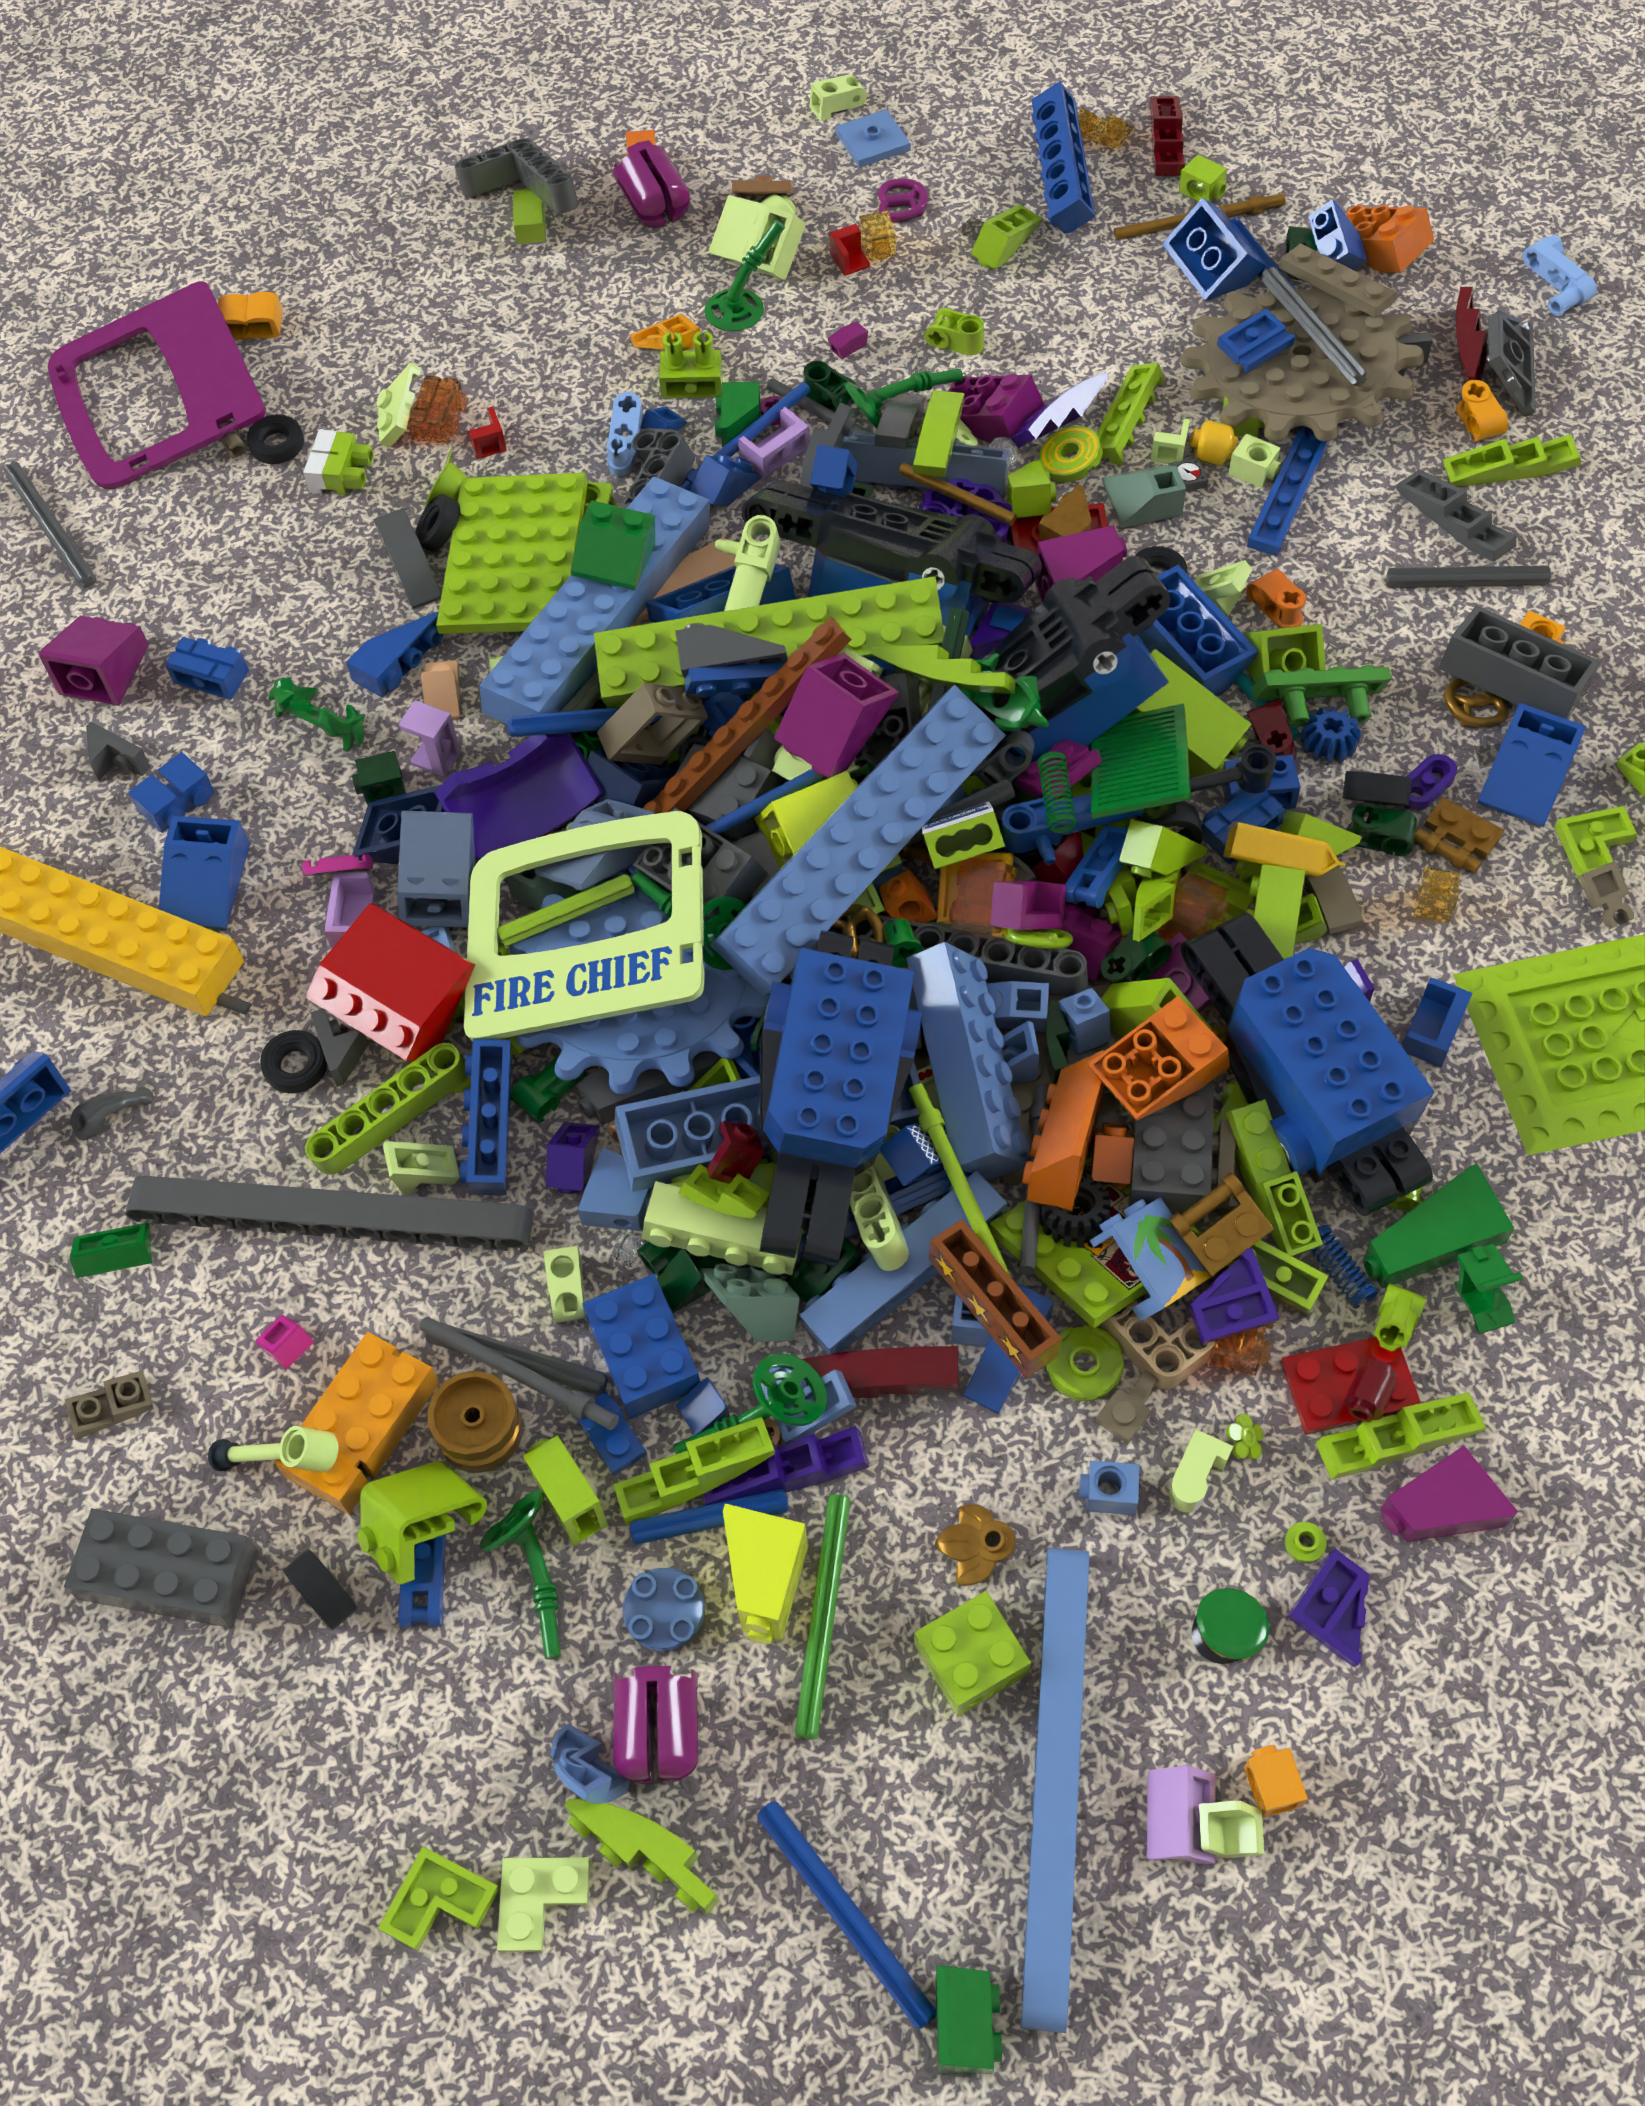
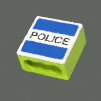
(962, 835)

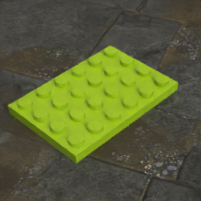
(509, 550)

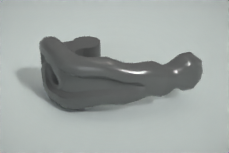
(90, 1116)

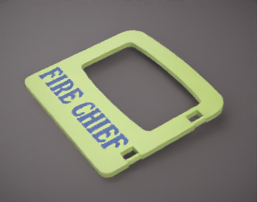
(591, 979)

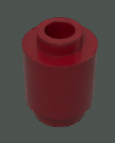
(1371, 1390)

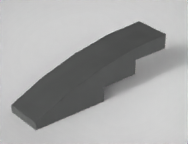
(900, 420)
(1451, 511)

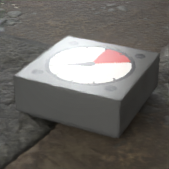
(1192, 473)

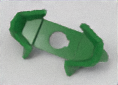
(297, 701)
(1022, 707)

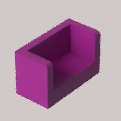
(1028, 905)

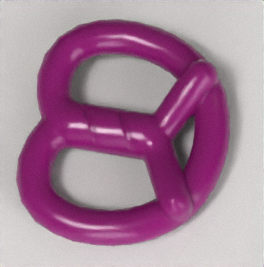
(903, 199)

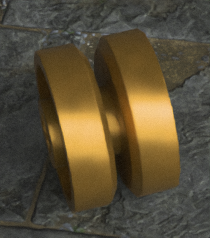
(475, 1421)

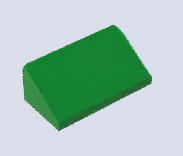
(111, 1250)

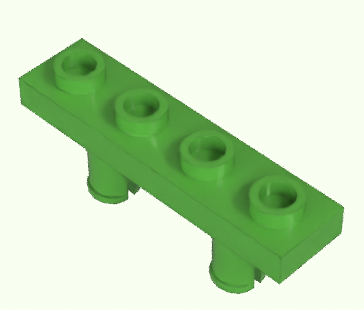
(1334, 682)

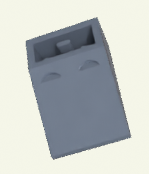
(435, 868)
(589, 869)

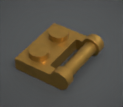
(1230, 1233)

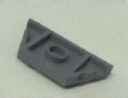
(1513, 358)

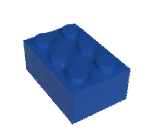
(641, 1346)

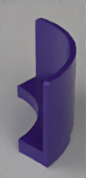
(525, 795)

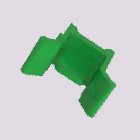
(1479, 1287)

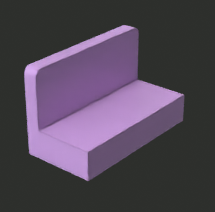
(1175, 1813)

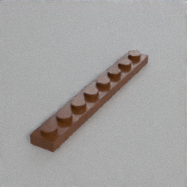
(749, 721)

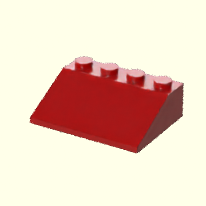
(392, 983)

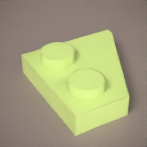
(395, 406)

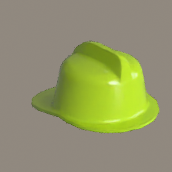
(448, 481)

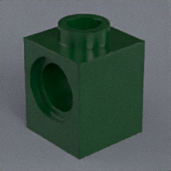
(378, 777)

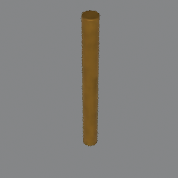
(959, 495)

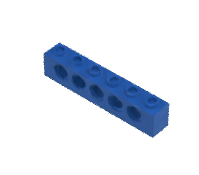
(1062, 159)

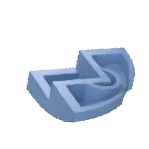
(581, 1770)

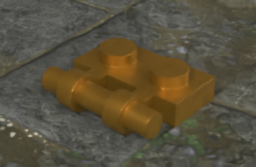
(1462, 828)

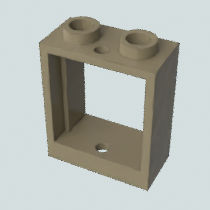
(627, 729)

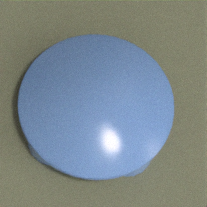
(663, 1609)

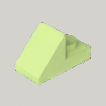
(1225, 584)
(420, 1163)

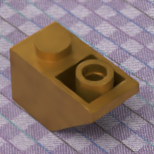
(1068, 517)

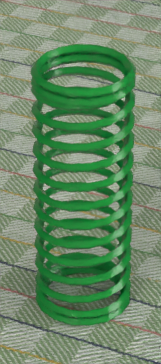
(1057, 829)

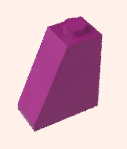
(1448, 1501)

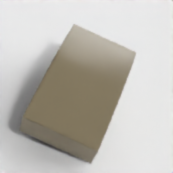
(1335, 900)
(116, 1402)

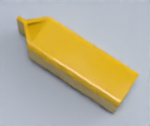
(1279, 849)

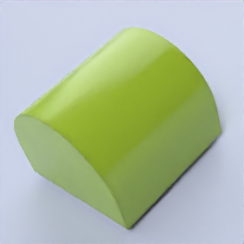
(1310, 920)

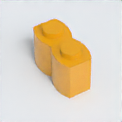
(252, 315)

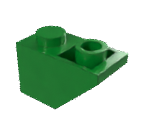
(738, 409)

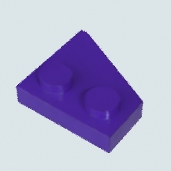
(1234, 1302)
(1334, 1606)

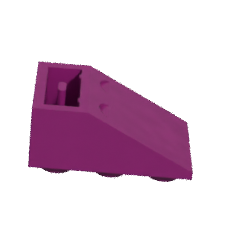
(997, 404)

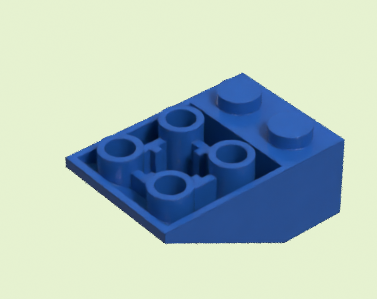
(1531, 764)
(202, 869)

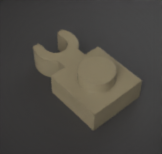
(1605, 888)

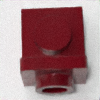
(737, 1153)

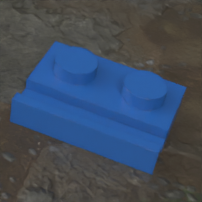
(1255, 340)

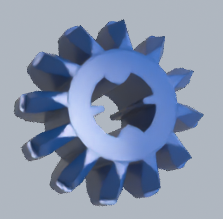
(1331, 735)

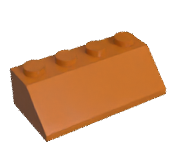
(1065, 1136)

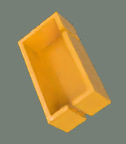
(369, 1413)

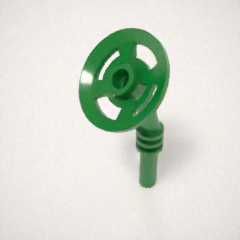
(732, 301)
(872, 402)
(712, 927)
(780, 1396)
(519, 1528)

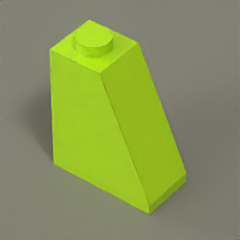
(1138, 1000)
(565, 1489)

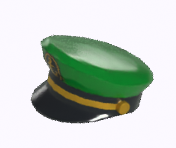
(1229, 1626)

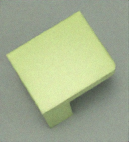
(1170, 447)
(1231, 1829)

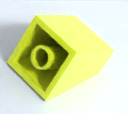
(794, 818)
(765, 1569)

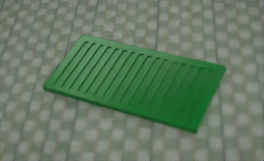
(1141, 763)

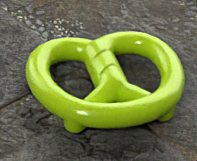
(1038, 938)

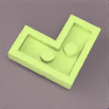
(531, 1886)

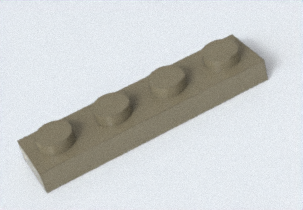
(1338, 280)

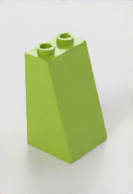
(1210, 723)

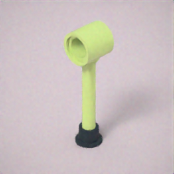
(298, 1449)

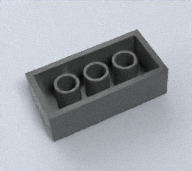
(1518, 663)
(1174, 1152)
(161, 1568)

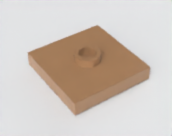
(762, 187)

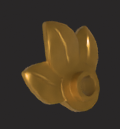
(969, 1544)

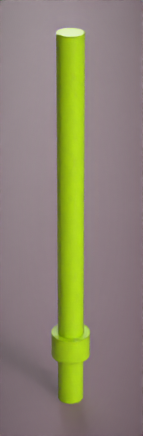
(932, 1123)

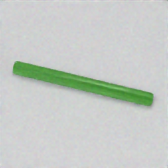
(822, 1617)

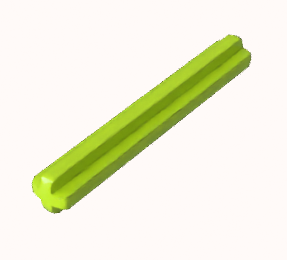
(566, 910)

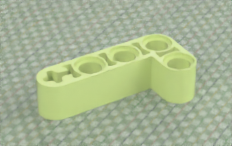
(876, 1214)

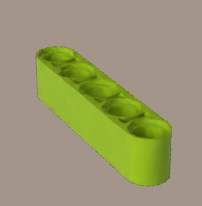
(379, 1125)

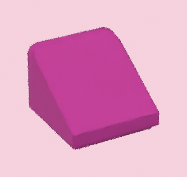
(284, 1341)

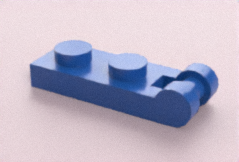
(1097, 868)
(429, 1580)

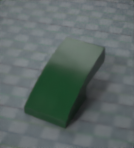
(1056, 1041)

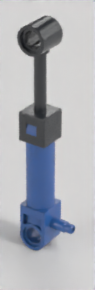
(1033, 819)

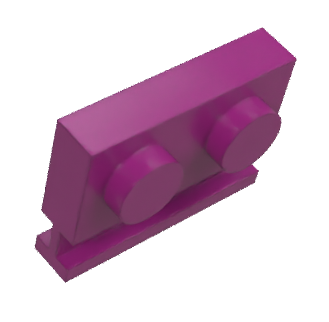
(1078, 760)

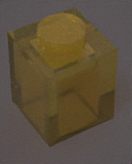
(877, 235)
(1436, 895)

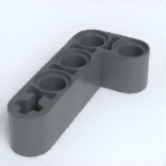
(663, 456)

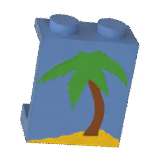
(1155, 1254)

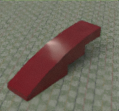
(1167, 135)
(1470, 339)
(892, 1369)

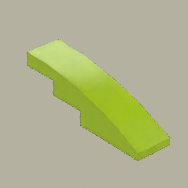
(938, 433)
(1518, 461)
(934, 665)
(1154, 903)
(1400, 1435)
(694, 1472)

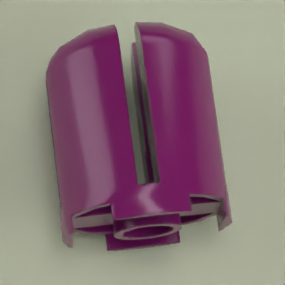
(652, 184)
(675, 1722)

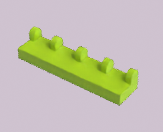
(1128, 410)

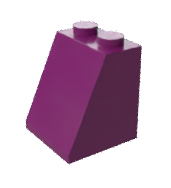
(1079, 556)
(94, 659)
(834, 713)

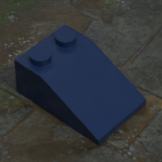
(629, 781)
(382, 823)

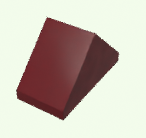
(1068, 856)

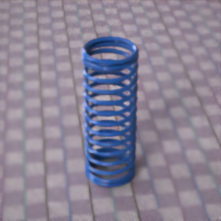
(1371, 1291)

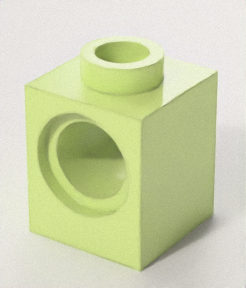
(1255, 461)

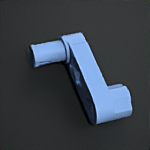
(1549, 262)
(627, 417)

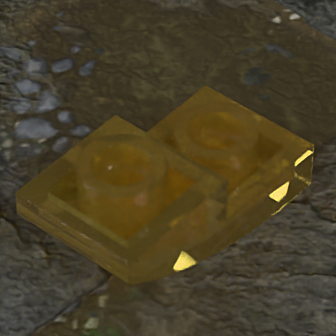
(1108, 132)

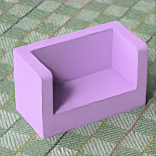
(777, 447)
(438, 736)
(347, 900)

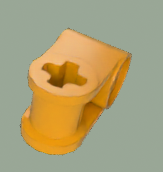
(1481, 411)

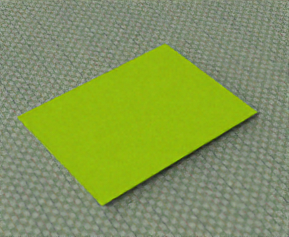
(1566, 1041)

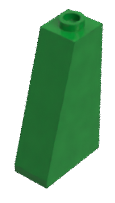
(1439, 1229)

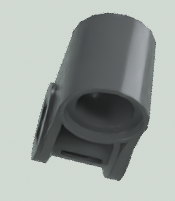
(1001, 763)

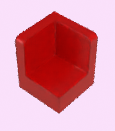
(846, 249)
(488, 439)

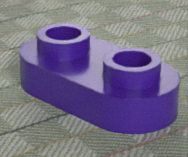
(1427, 784)

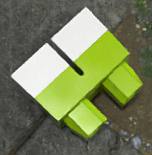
(335, 461)

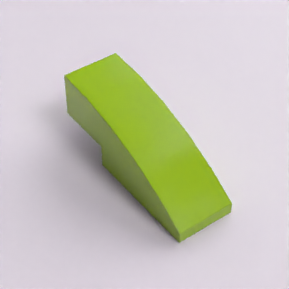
(528, 217)

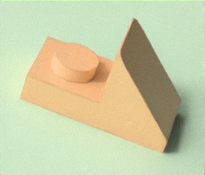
(442, 686)

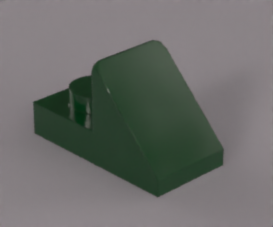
(682, 1278)
(817, 1279)

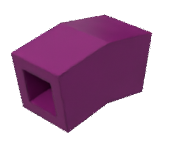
(848, 340)

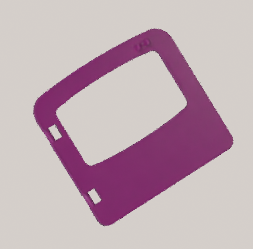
(203, 363)

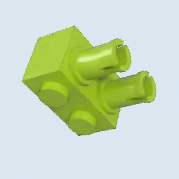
(690, 372)

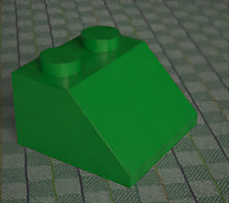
(613, 545)
(965, 2021)

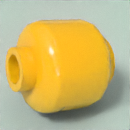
(1213, 442)

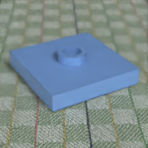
(872, 138)

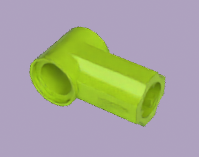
(1398, 1317)

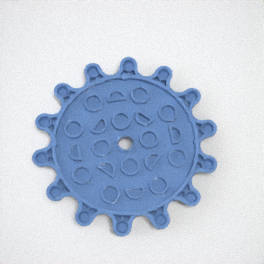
(651, 1038)

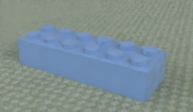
(968, 1061)

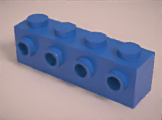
(489, 1117)

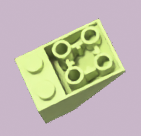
(745, 224)

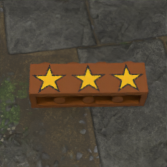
(994, 1298)

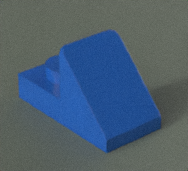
(616, 1447)

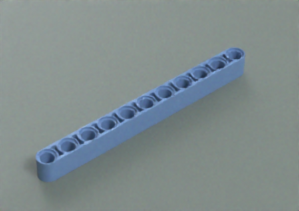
(1055, 1794)

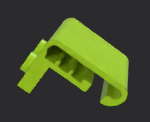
(412, 1510)

